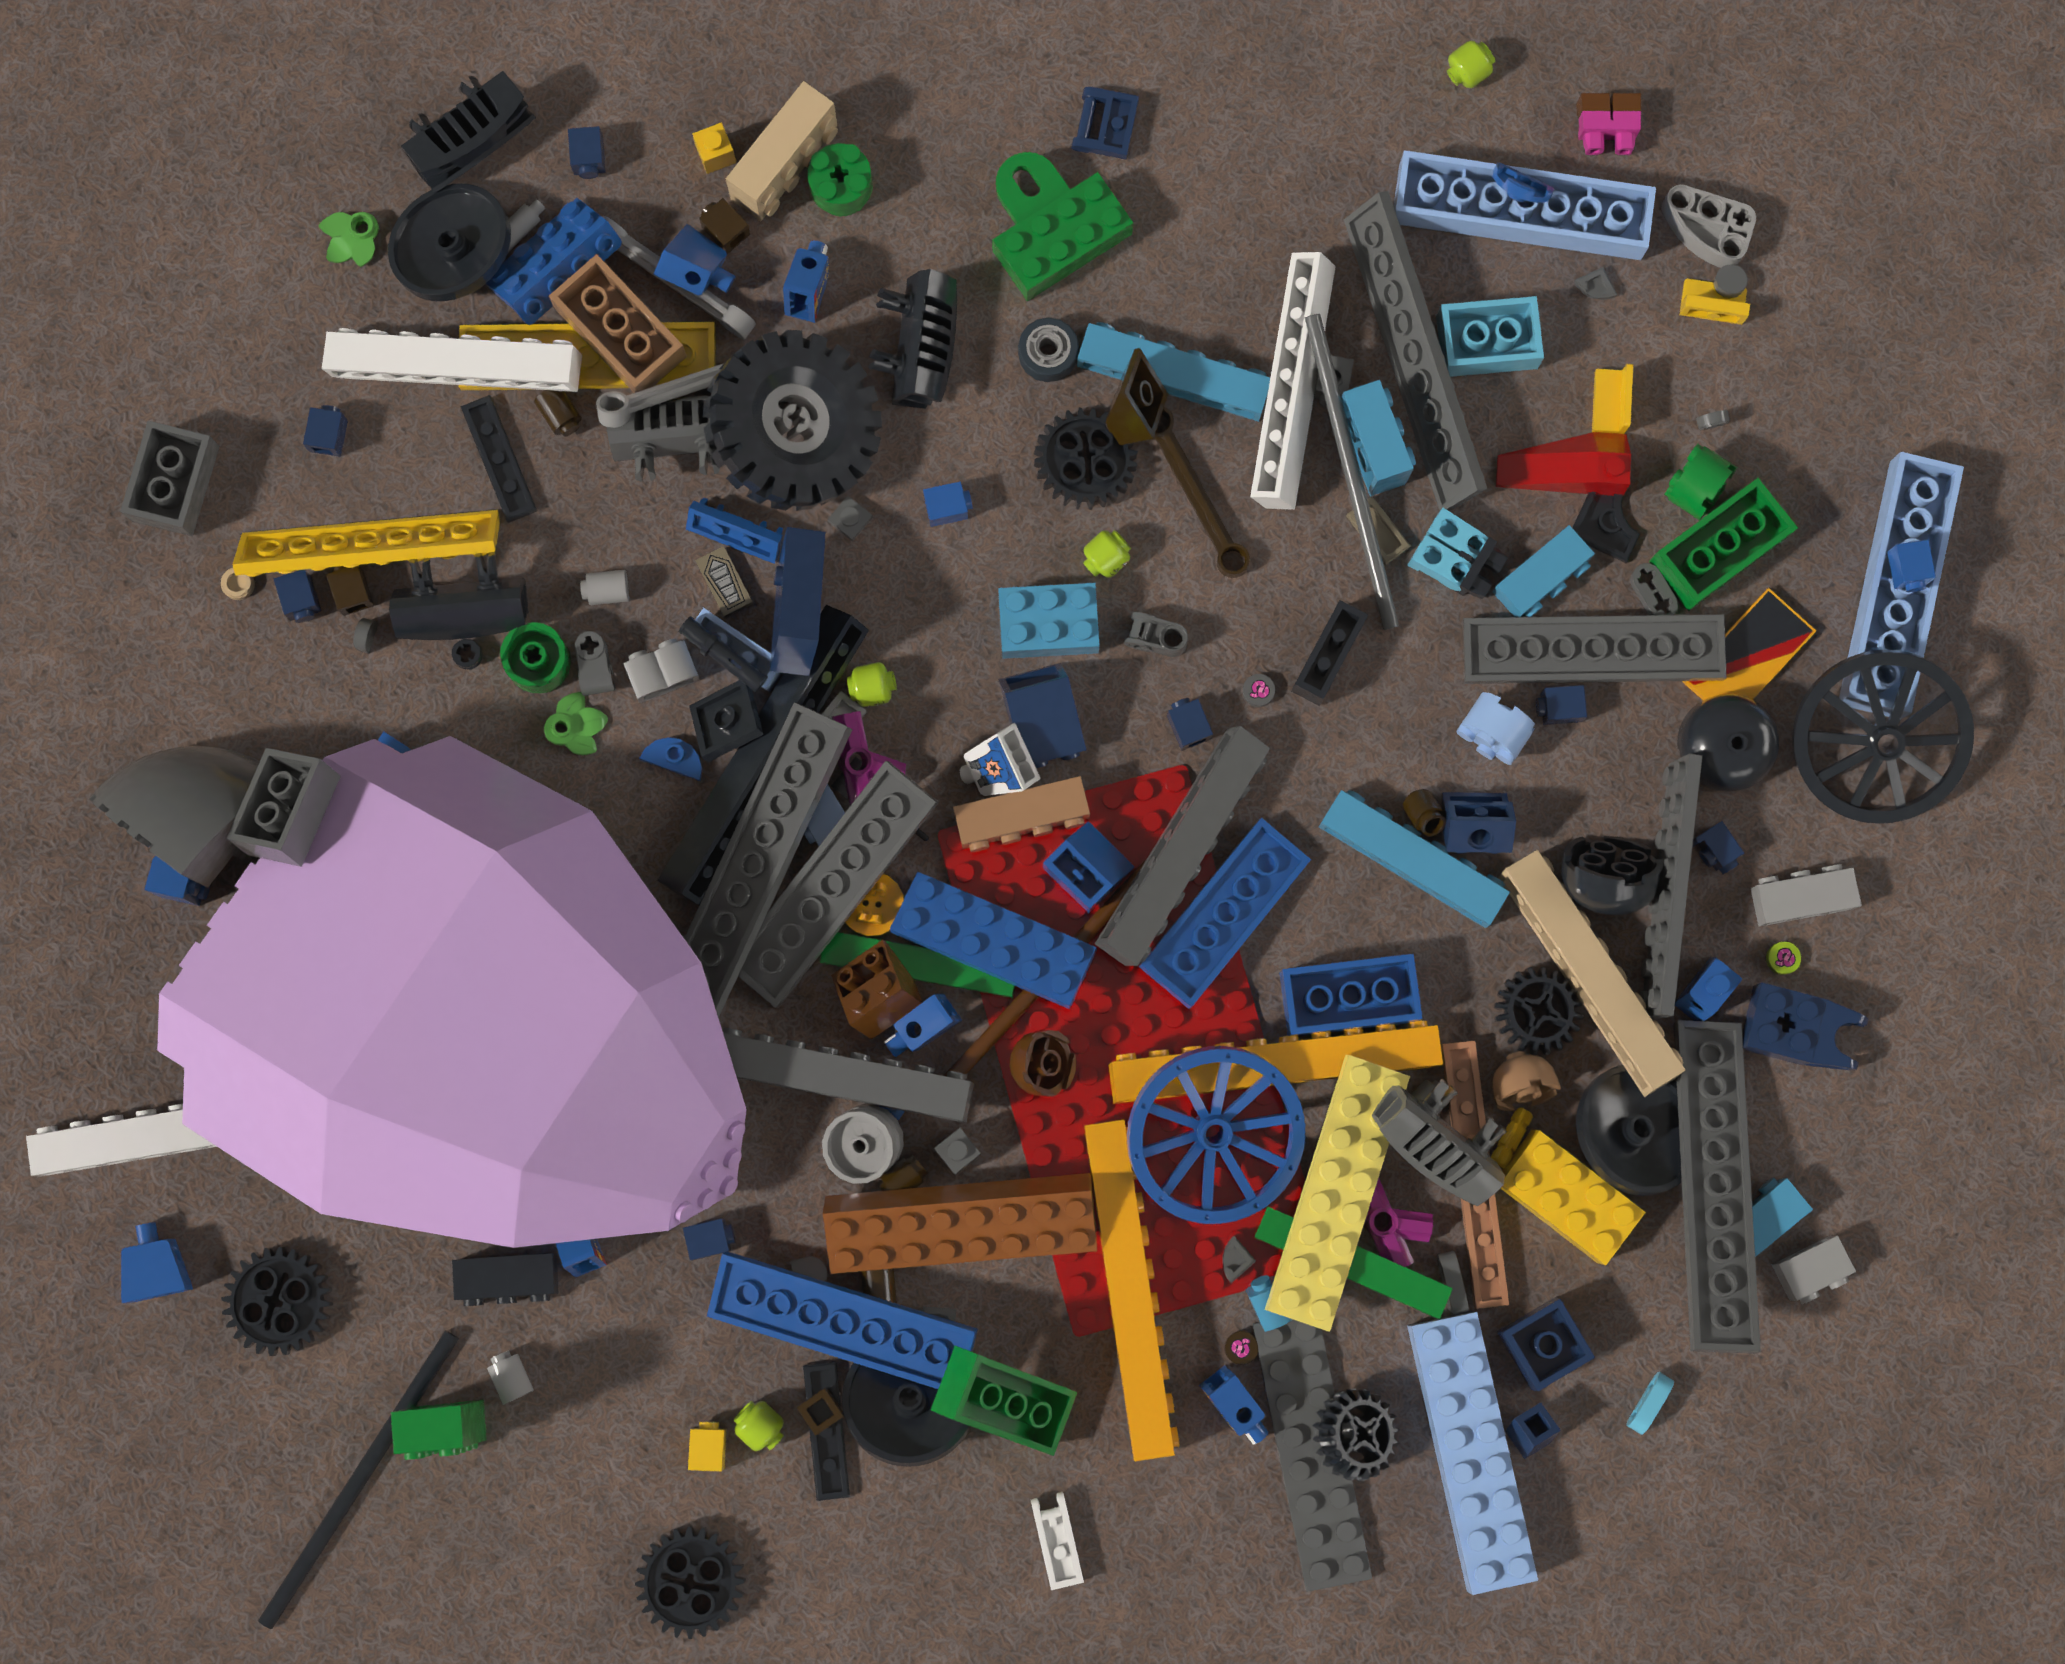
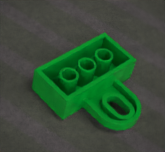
(1056, 227)

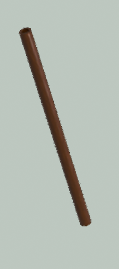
(1025, 998)

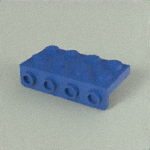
(552, 258)

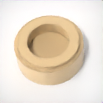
(237, 586)

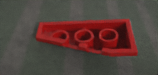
(1571, 465)

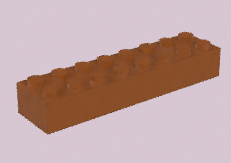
(960, 1223)

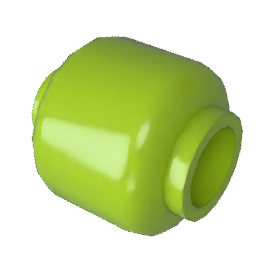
(1470, 64)
(1106, 554)
(871, 684)
(759, 1426)

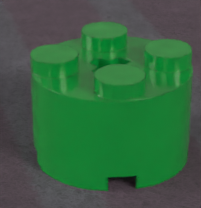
(835, 162)
(1700, 481)
(531, 641)

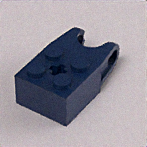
(1809, 1032)

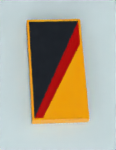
(1757, 648)

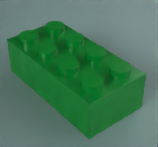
(1723, 544)
(1003, 1401)
(438, 1429)

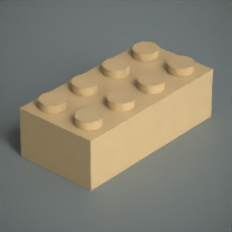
(782, 152)

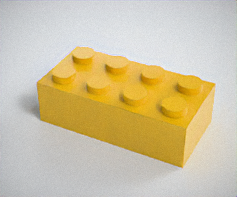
(1570, 1197)

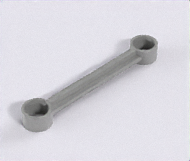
(729, 316)
(650, 397)

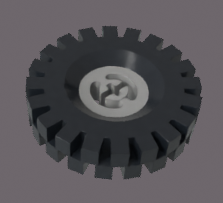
(832, 419)

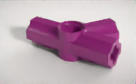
(871, 762)
(1401, 1226)

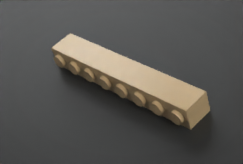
(1599, 981)

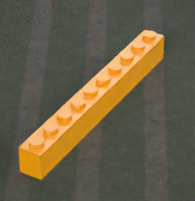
(1297, 1060)
(1130, 1292)

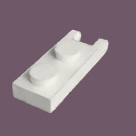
(1057, 1544)

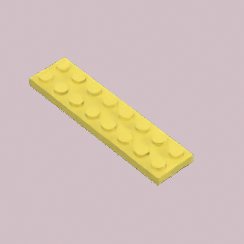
(1334, 1197)

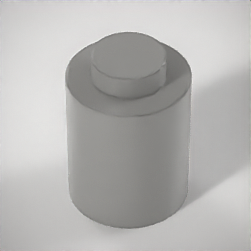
(605, 587)
(509, 1377)

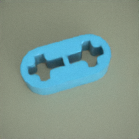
(1650, 1403)

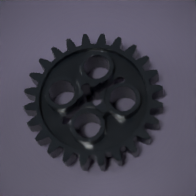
(1056, 460)
(249, 1290)
(684, 1613)

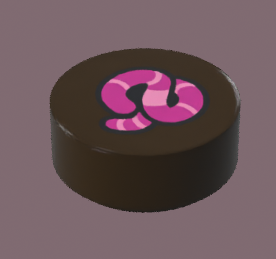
(1241, 1347)

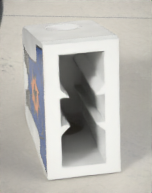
(1000, 764)

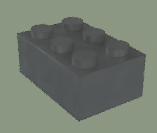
(170, 478)
(283, 807)

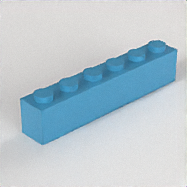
(1181, 373)
(1414, 858)

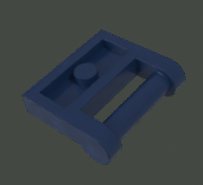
(1115, 126)

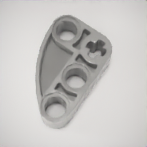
(1709, 235)

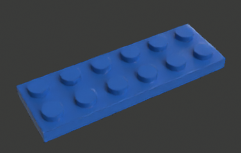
(1225, 913)
(993, 940)

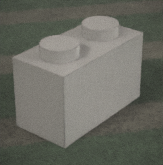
(1813, 1269)

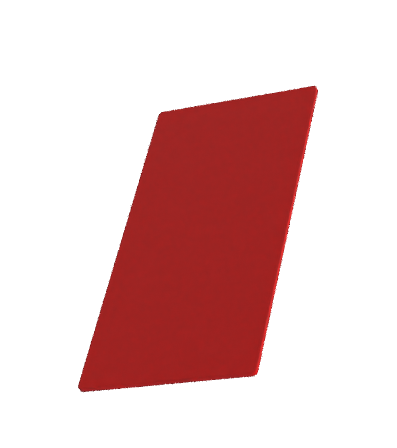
(1120, 1014)

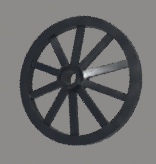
(1901, 810)

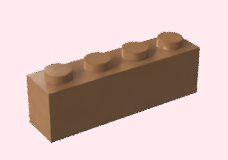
(1022, 813)

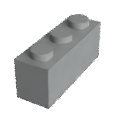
(1805, 895)

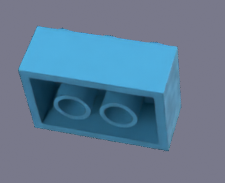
(1377, 438)
(1048, 620)

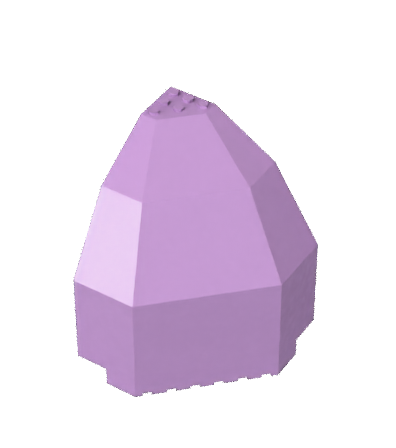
(458, 1017)

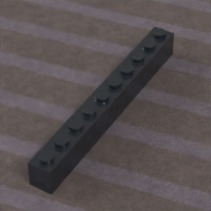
(709, 834)

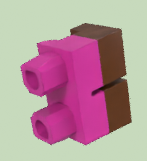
(1609, 119)

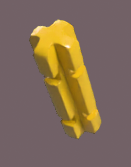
(1509, 1142)

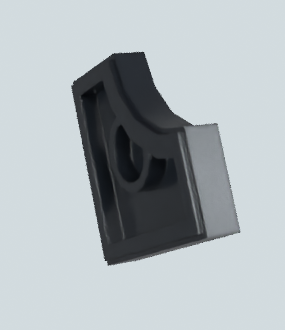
(1605, 527)

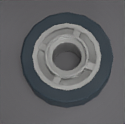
(1048, 332)

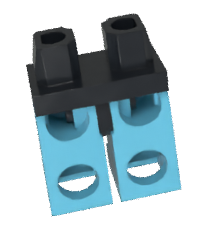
(1455, 555)

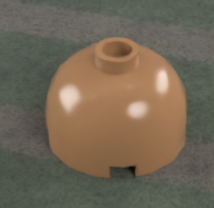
(1524, 1080)

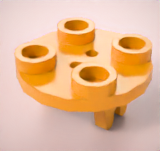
(877, 921)

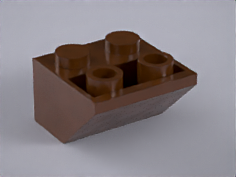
(876, 990)

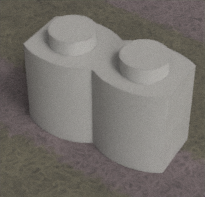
(661, 670)

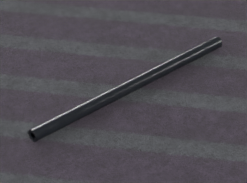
(355, 1484)

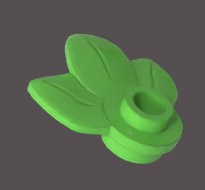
(346, 239)
(580, 724)

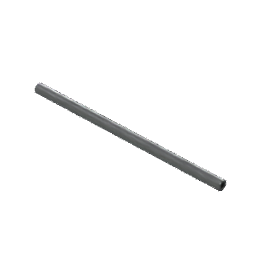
(1351, 471)

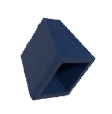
(1044, 713)

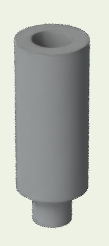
(524, 221)

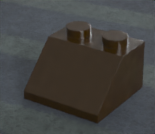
(1136, 402)

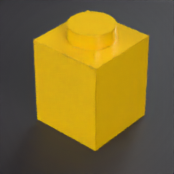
(714, 148)
(707, 1447)

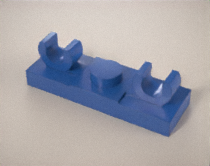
(734, 531)

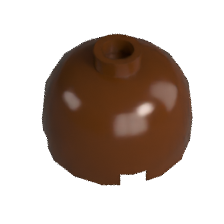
(1043, 1063)

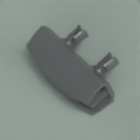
(663, 431)
(1436, 1147)

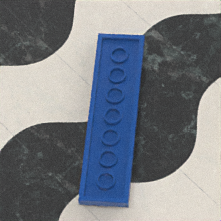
(836, 1320)

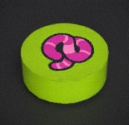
(1783, 958)

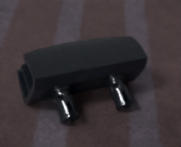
(467, 132)
(924, 341)
(460, 608)

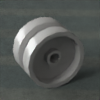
(847, 1155)

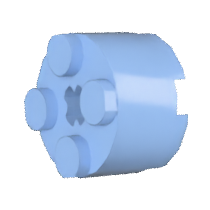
(1496, 728)

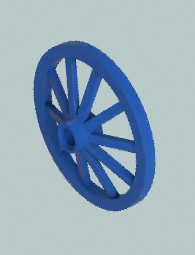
(1178, 1068)

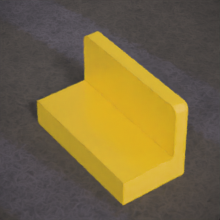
(1704, 302)
(1612, 400)

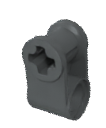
(1154, 634)
(593, 669)

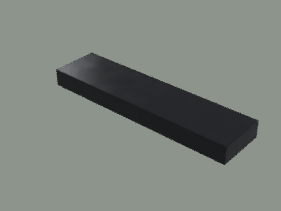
(499, 458)
(829, 1445)

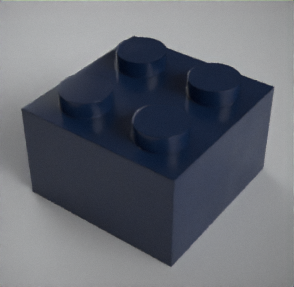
(1545, 1344)

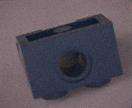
(1478, 822)

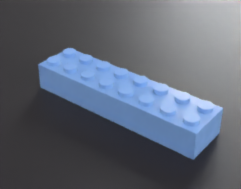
(1580, 216)
(1914, 507)
(1472, 1453)

